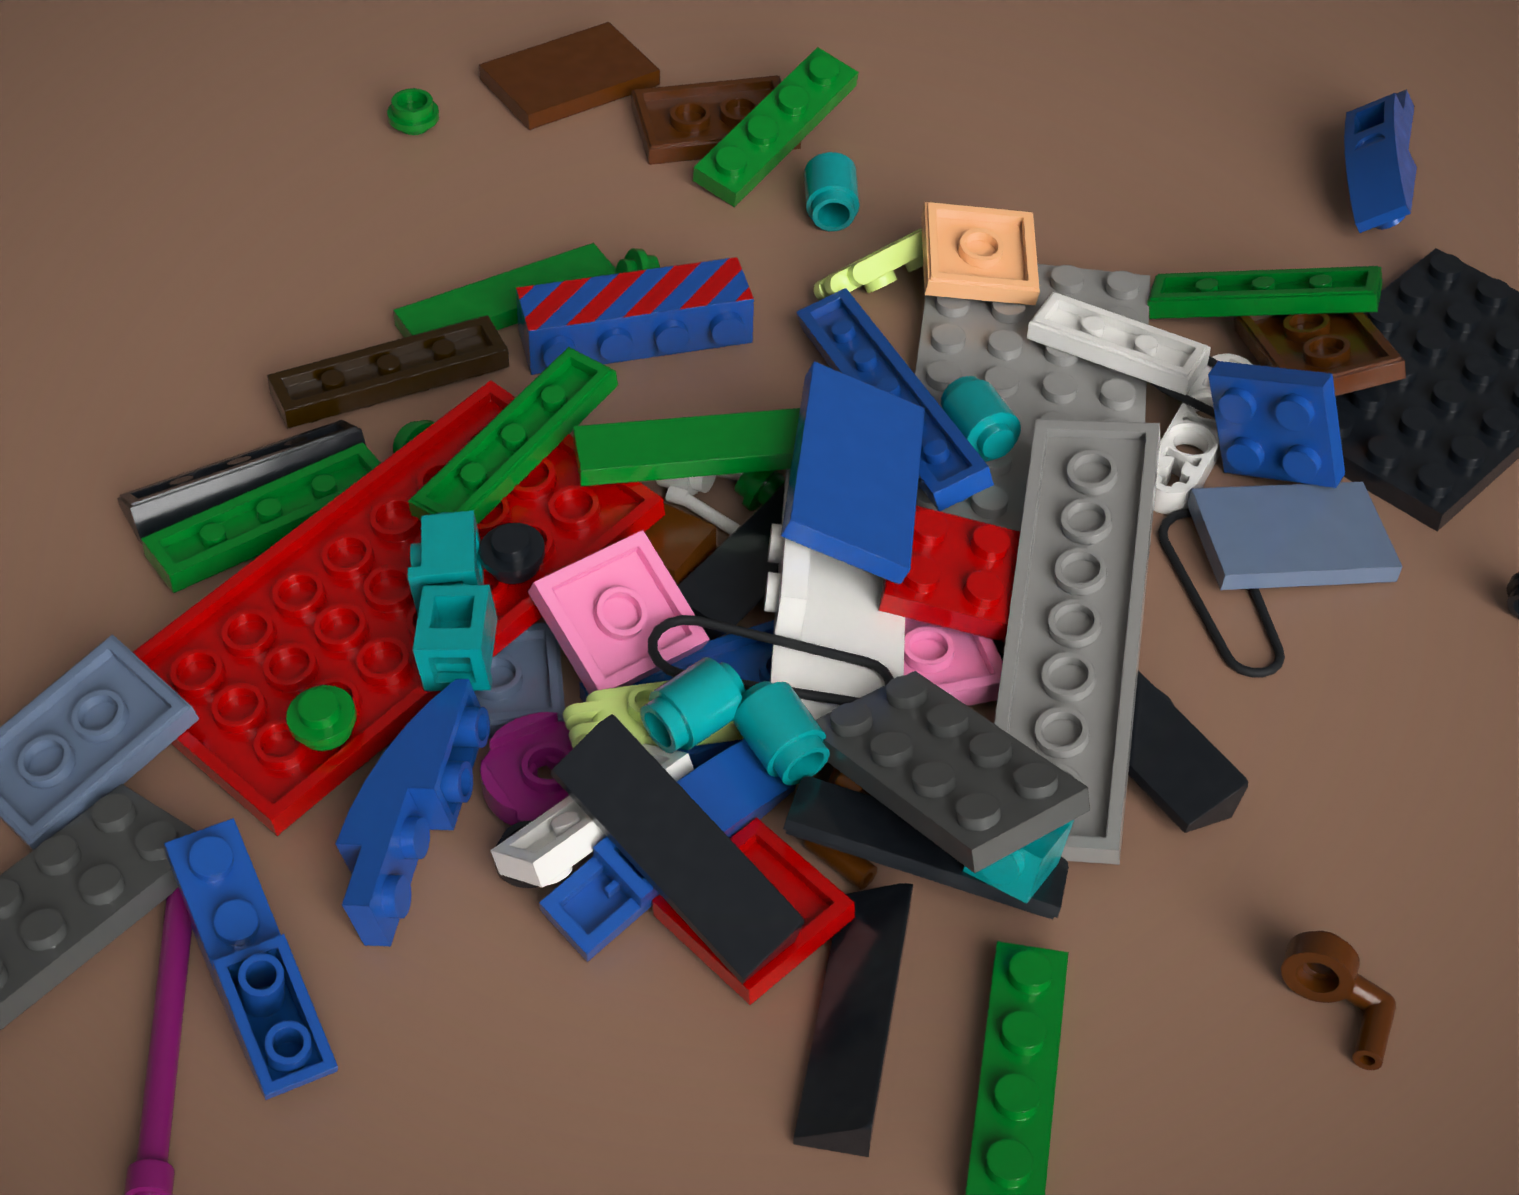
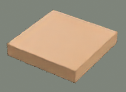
(979, 253)

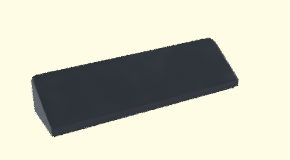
(198, 490)
(736, 572)
(1180, 764)
(872, 831)
(678, 849)
(854, 1024)

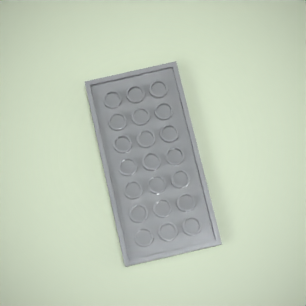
(1031, 378)

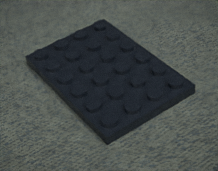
(1455, 417)

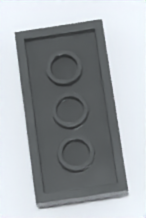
(950, 771)
(81, 893)

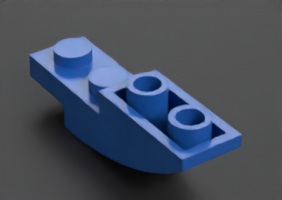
(1379, 161)
(406, 795)
(608, 888)
(249, 960)

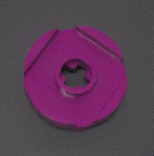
(512, 765)

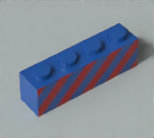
(637, 313)

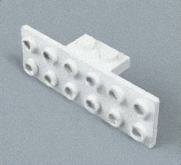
(830, 607)

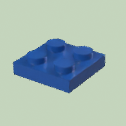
(1277, 423)

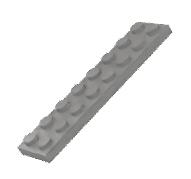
(1081, 613)

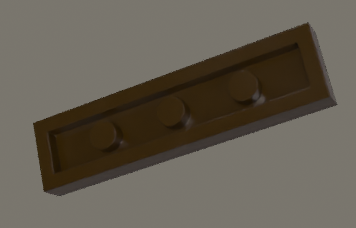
(387, 371)

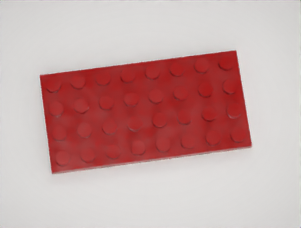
(341, 613)

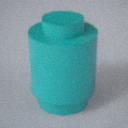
(831, 191)
(981, 416)
(692, 705)
(781, 731)

